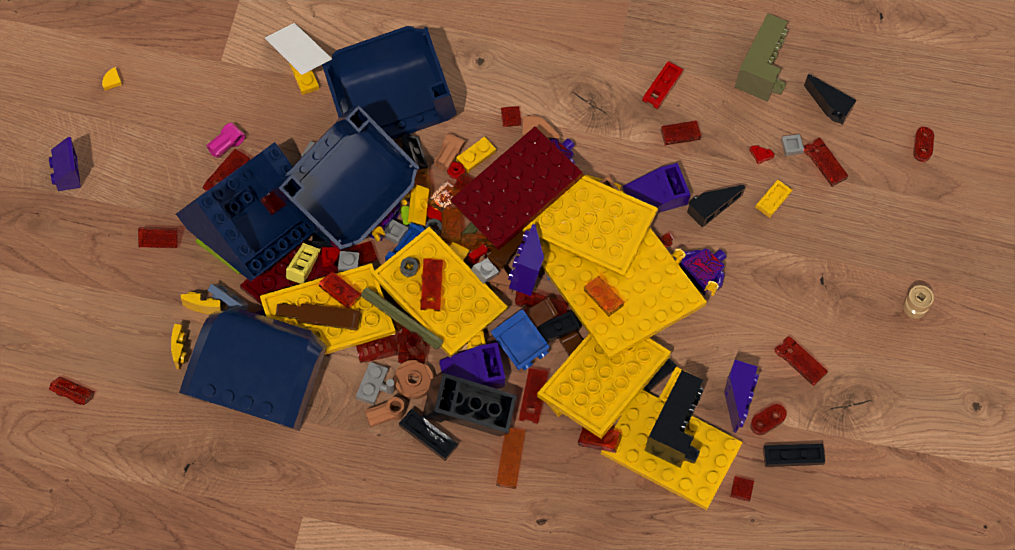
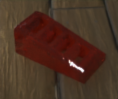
(393, 351)

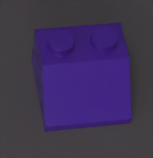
(65, 166)

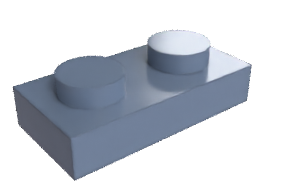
(223, 294)

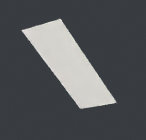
(298, 48)

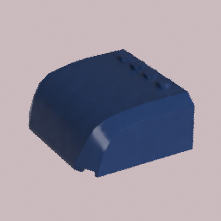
(392, 80)
(348, 180)
(255, 366)

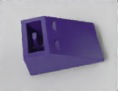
(661, 188)
(527, 264)
(477, 365)
(740, 392)

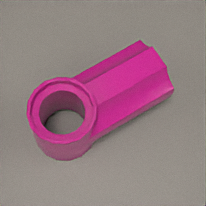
(229, 137)

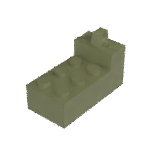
(757, 73)

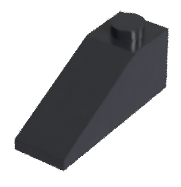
(832, 101)
(711, 204)

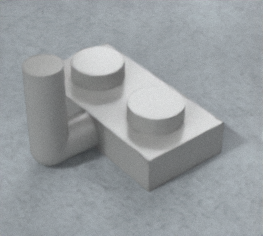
(374, 383)

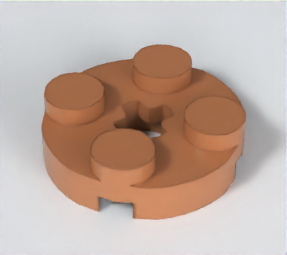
(402, 378)

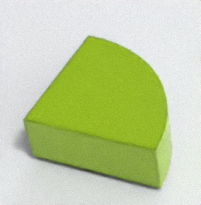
(404, 214)

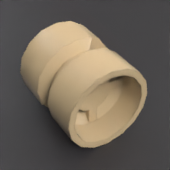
(918, 301)

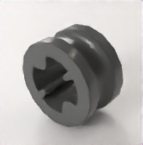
(434, 222)
(410, 261)

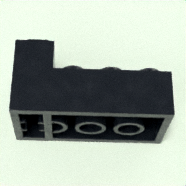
(469, 404)
(668, 436)

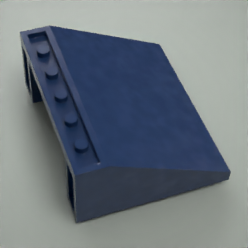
(237, 223)

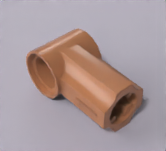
(450, 149)
(383, 412)

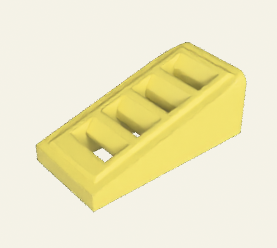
(300, 274)

